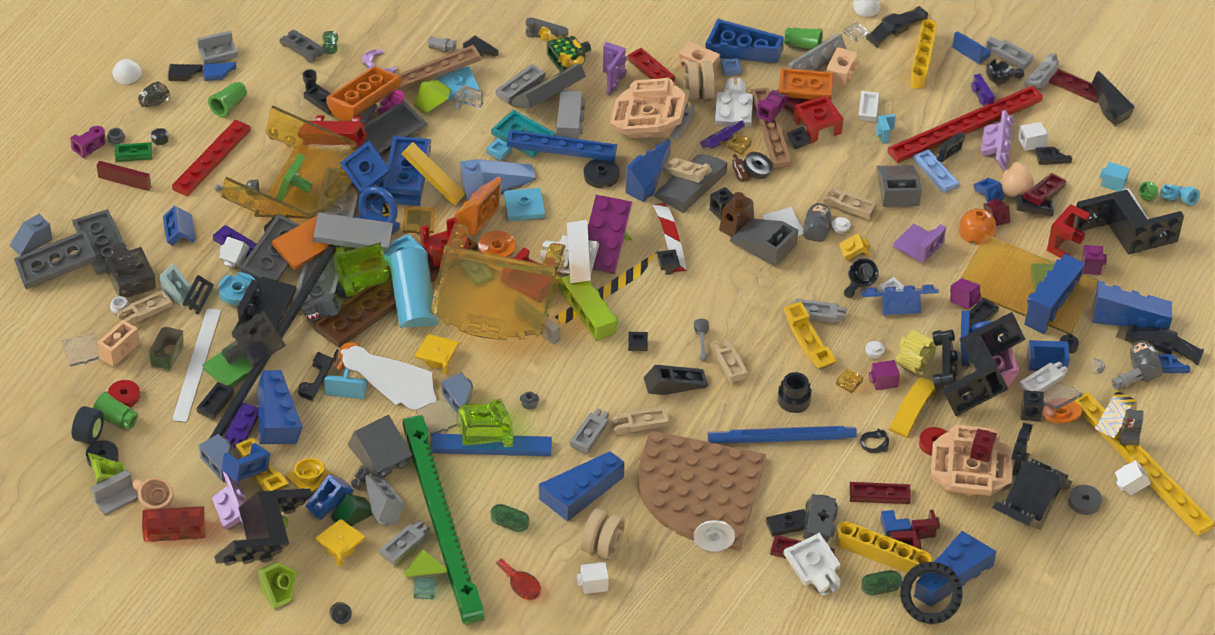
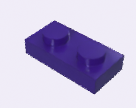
(982, 90)

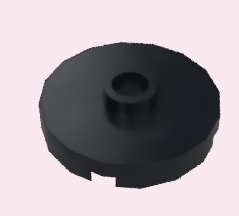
(601, 173)

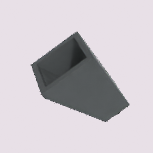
(380, 447)

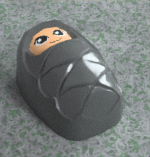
(817, 223)
(1146, 359)

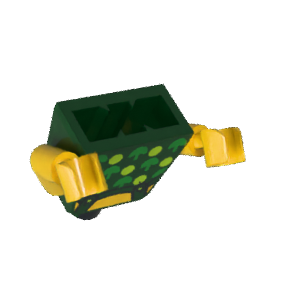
(564, 51)

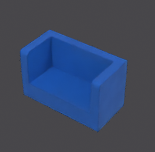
(1045, 352)
(248, 466)

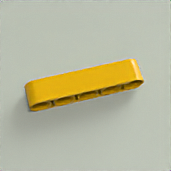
(923, 54)
(880, 547)

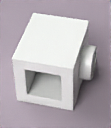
(1032, 136)
(233, 252)
(1132, 478)
(593, 578)

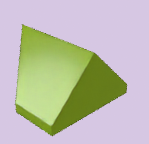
(431, 95)
(104, 468)
(423, 565)
(277, 583)

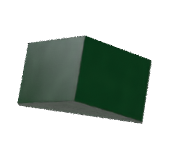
(352, 510)

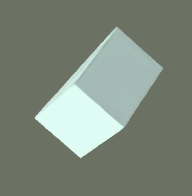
(175, 284)

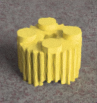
(915, 352)

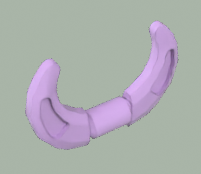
(368, 56)

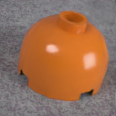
(977, 224)

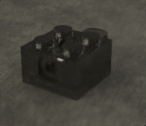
(128, 269)
(255, 340)

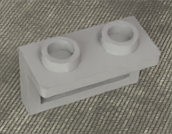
(217, 47)

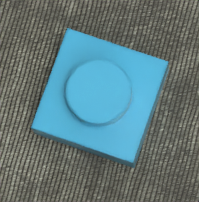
(498, 149)

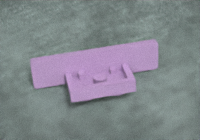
(997, 139)
(228, 501)

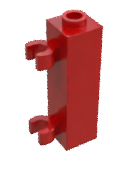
(350, 129)

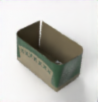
(166, 337)

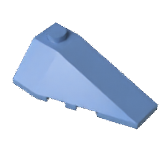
(479, 172)

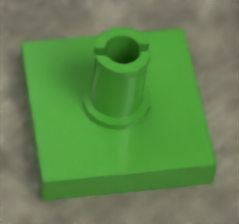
(293, 179)

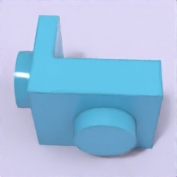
(884, 125)

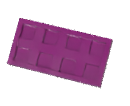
(608, 228)

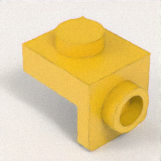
(854, 246)

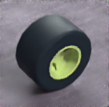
(87, 425)

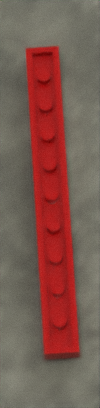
(964, 124)

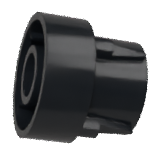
(794, 393)

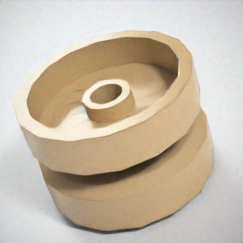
(699, 80)
(603, 533)

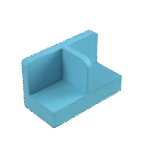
(345, 386)

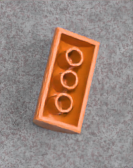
(362, 93)

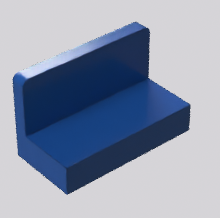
(970, 48)
(178, 224)

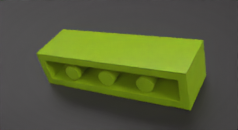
(590, 308)

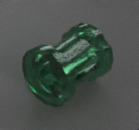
(330, 39)

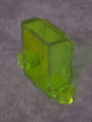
(361, 267)
(485, 423)

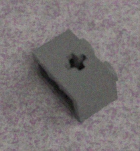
(822, 507)

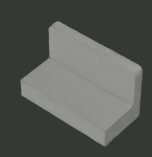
(114, 493)

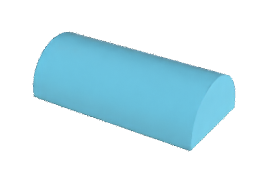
(412, 288)

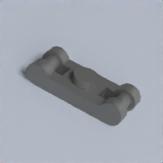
(556, 30)
(302, 45)

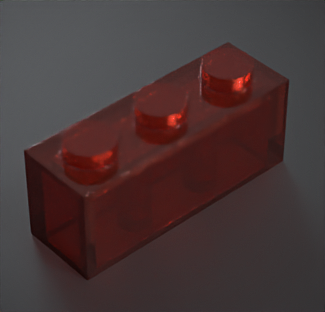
(173, 524)

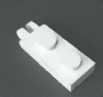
(1044, 377)

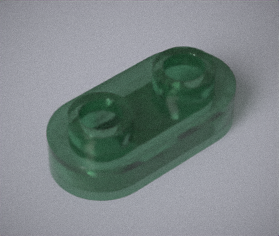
(510, 517)
(880, 582)

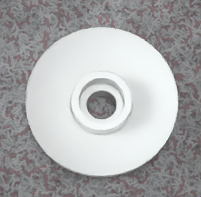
(714, 535)

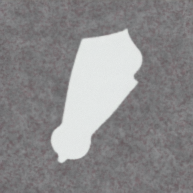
(393, 378)

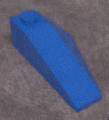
(646, 170)

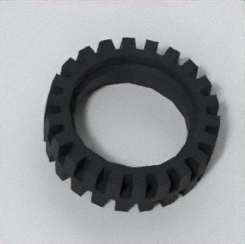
(913, 574)

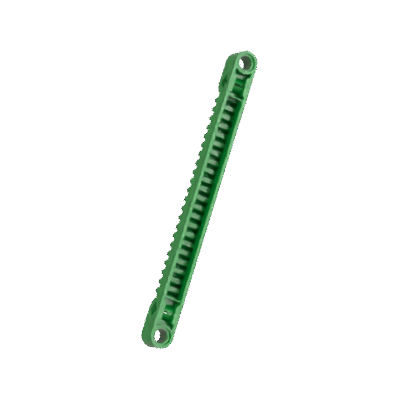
(464, 590)

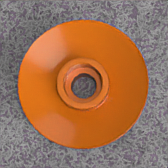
(497, 243)
(1064, 414)

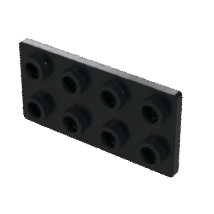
(265, 296)

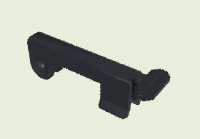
(322, 362)

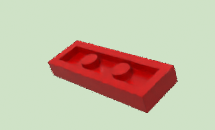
(649, 65)

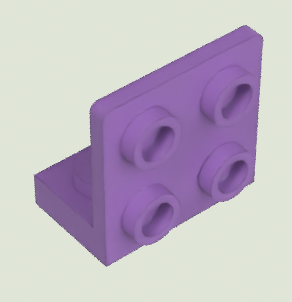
(614, 65)
(920, 243)

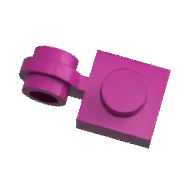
(396, 97)

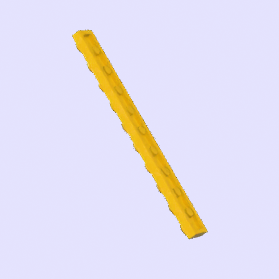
(1160, 481)

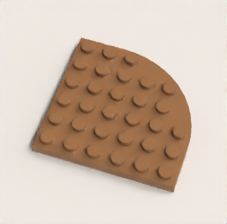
(698, 482)

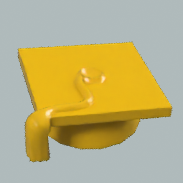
(437, 352)
(308, 474)
(340, 540)

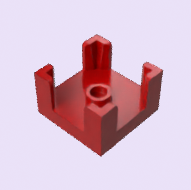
(818, 115)
(1063, 230)
(436, 243)

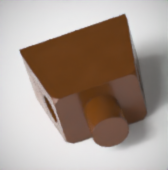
(736, 214)

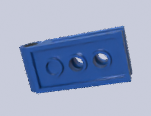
(404, 180)

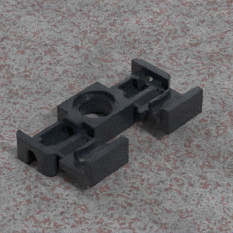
(1020, 447)

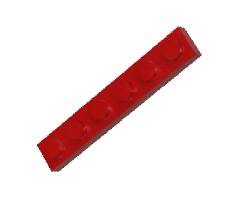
(211, 158)

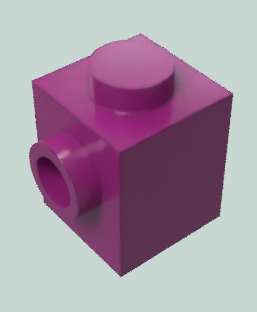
(1094, 259)
(965, 293)
(884, 375)

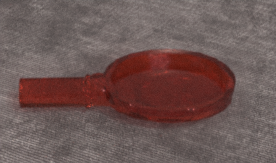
(521, 582)

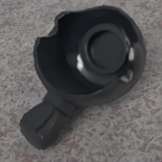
(1001, 72)
(861, 274)

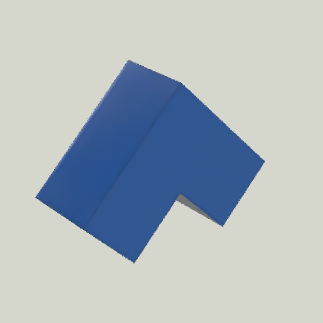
(890, 523)

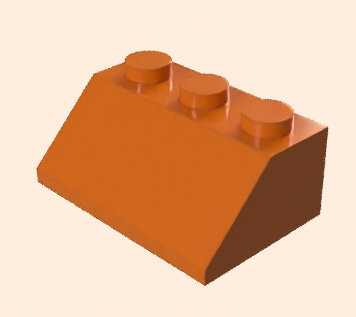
(480, 206)

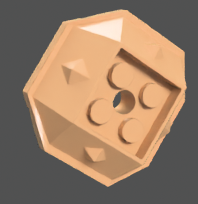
(649, 109)
(962, 475)

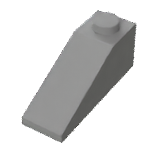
(383, 500)

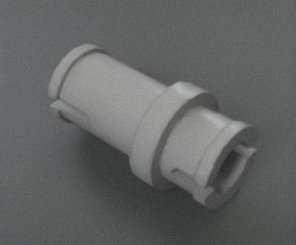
(444, 44)
(1124, 380)

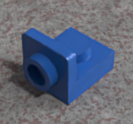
(990, 188)

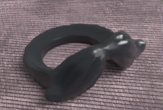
(875, 434)

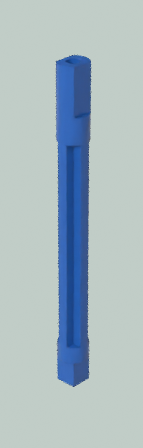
(782, 434)

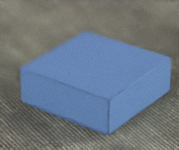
(731, 67)

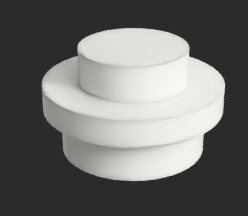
(840, 225)
(118, 303)
(874, 349)

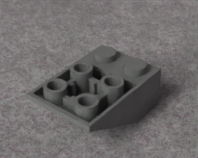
(899, 185)
(767, 239)

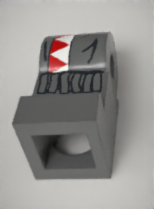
(321, 307)
(1131, 427)

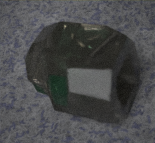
(154, 95)

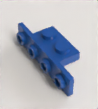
(900, 300)

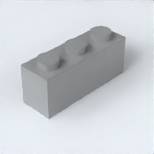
(570, 114)

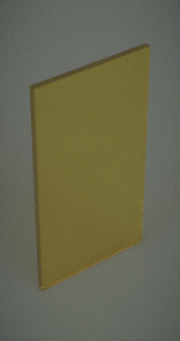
(1011, 274)

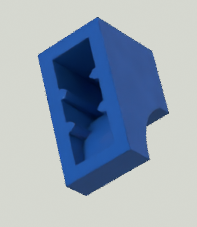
(328, 496)

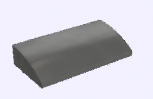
(549, 87)
(397, 121)
(684, 193)

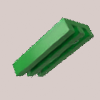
(133, 152)

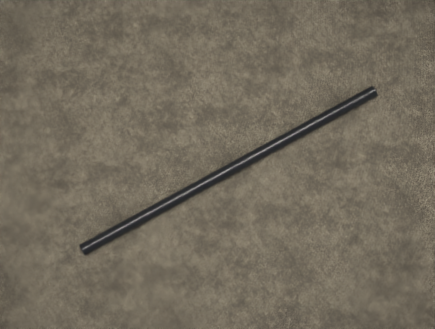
(282, 329)

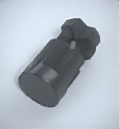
(360, 477)

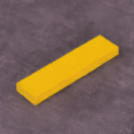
(433, 173)

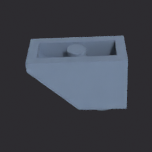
(31, 235)
(457, 390)
(212, 454)

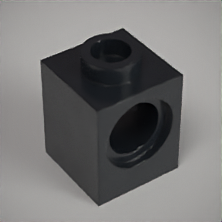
(719, 200)
(1032, 405)

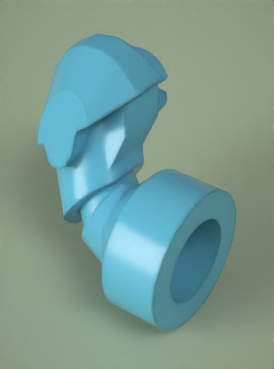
(1188, 195)

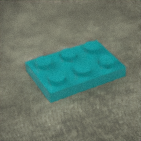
(519, 122)

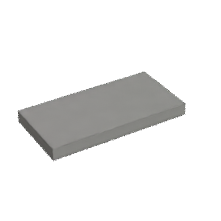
(351, 231)

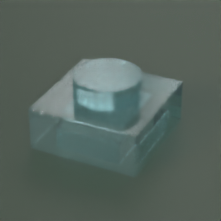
(424, 588)

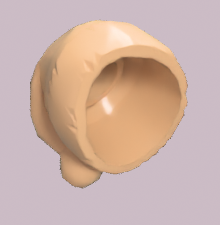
(1016, 180)
(154, 493)

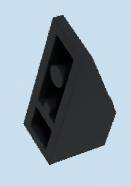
(1111, 100)
(673, 379)

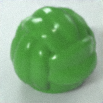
(1148, 191)

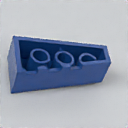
(744, 42)
(1053, 292)
(1124, 308)
(276, 410)
(581, 485)
(965, 557)

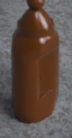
(739, 170)

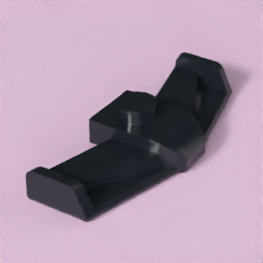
(895, 24)
(1165, 341)

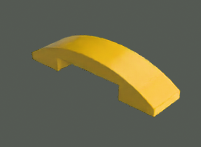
(807, 337)
(912, 406)
(268, 480)

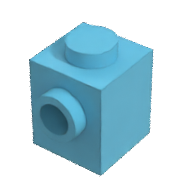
(1114, 176)

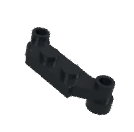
(315, 93)
(949, 357)

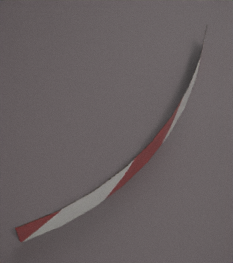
(671, 233)

